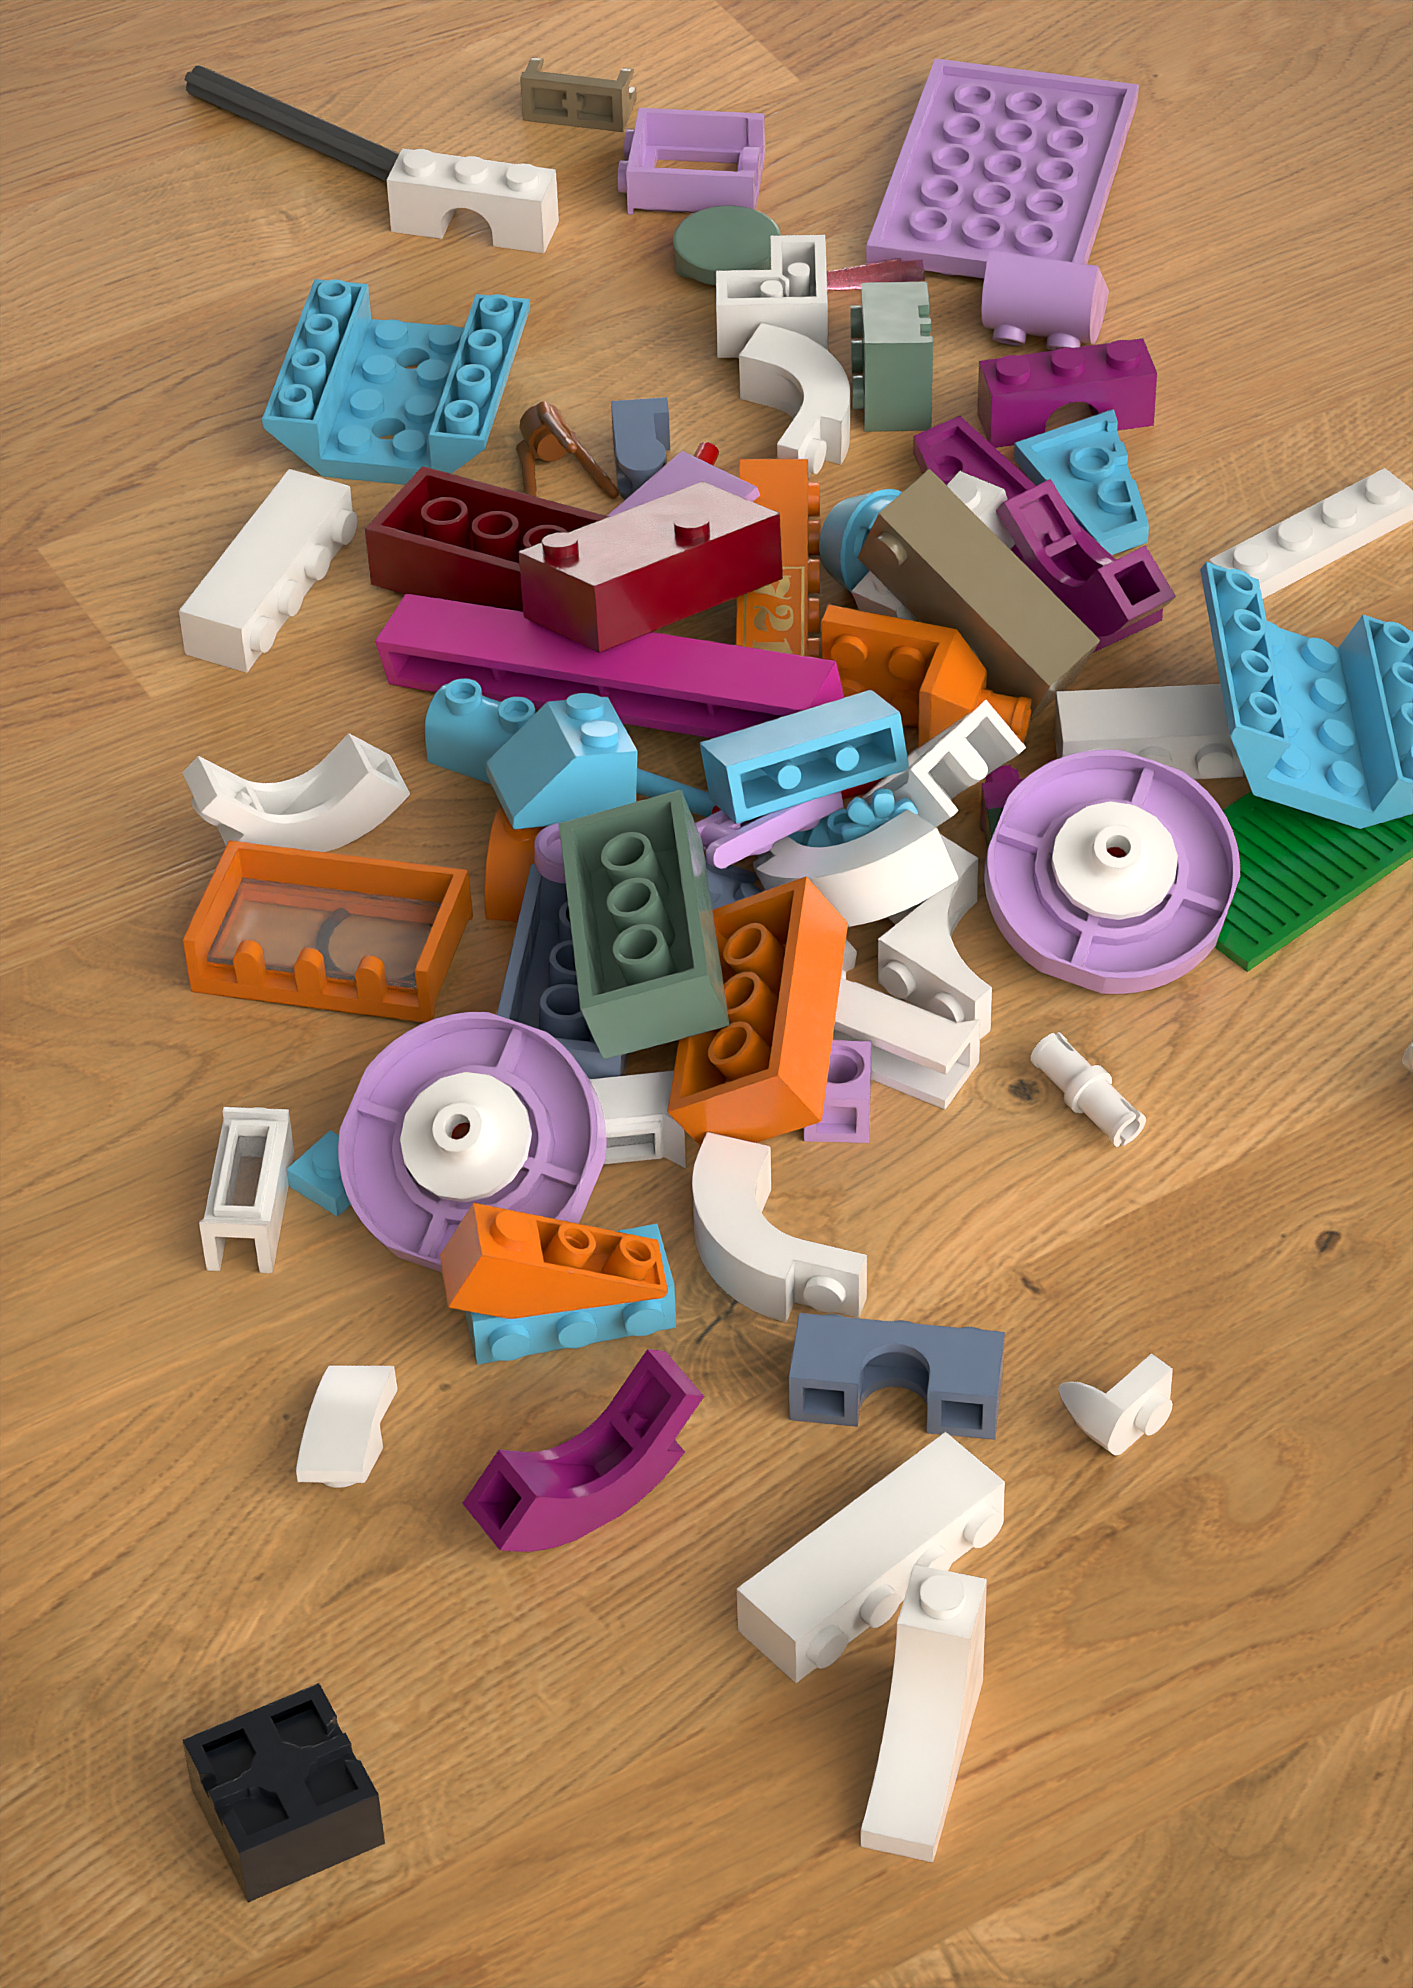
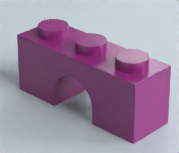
(1025, 389)

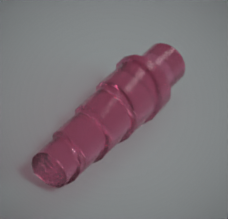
(885, 271)

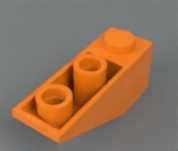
(541, 1265)

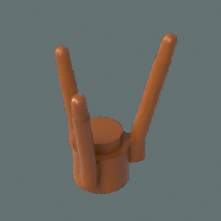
(550, 439)

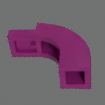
(1096, 589)
(595, 1477)

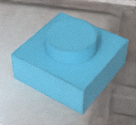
(319, 1176)

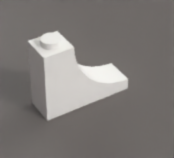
(928, 1711)

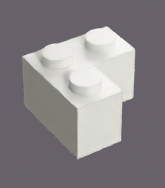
(786, 296)

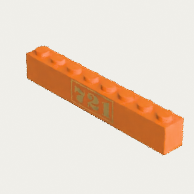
(781, 612)

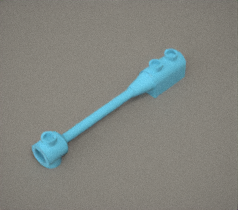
(470, 728)

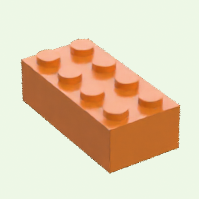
(781, 993)

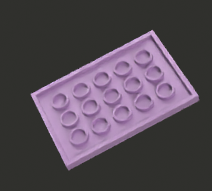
(1002, 167)

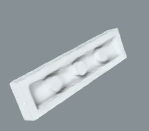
(1322, 532)

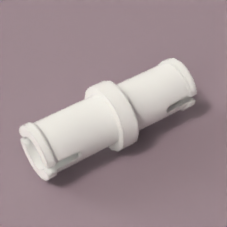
(1088, 1089)

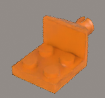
(916, 669)

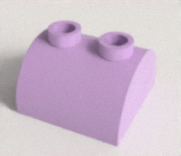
(1043, 300)

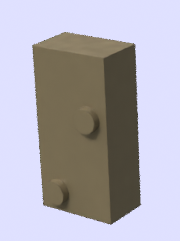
(968, 580)

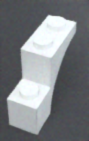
(920, 958)

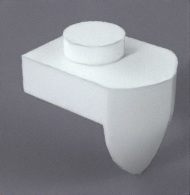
(1127, 1410)

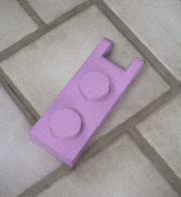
(731, 842)

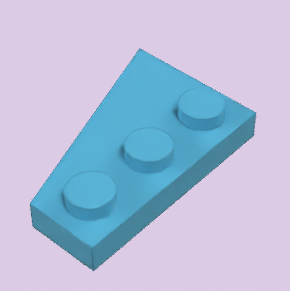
(1092, 478)

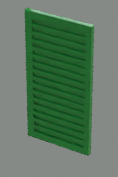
(1299, 872)

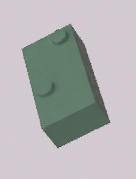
(642, 925)

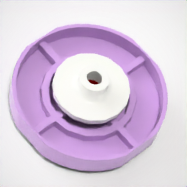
(1111, 871)
(468, 1118)

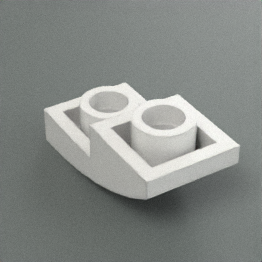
(344, 1425)

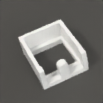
(953, 763)

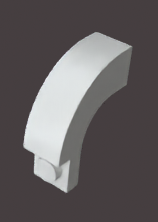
(807, 384)
(313, 812)
(869, 875)
(752, 1256)

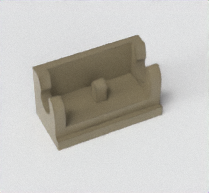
(576, 99)

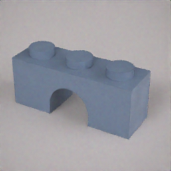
(846, 1359)

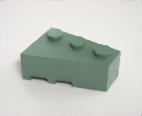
(892, 356)

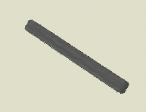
(291, 122)

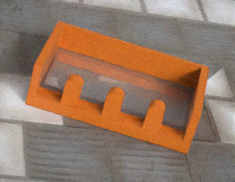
(327, 931)

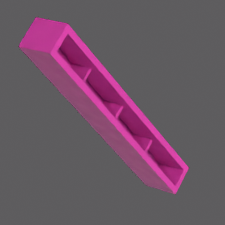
(649, 680)

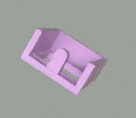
(692, 137)

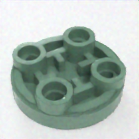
(723, 241)

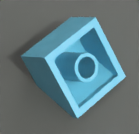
(565, 764)

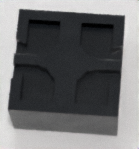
(284, 1792)

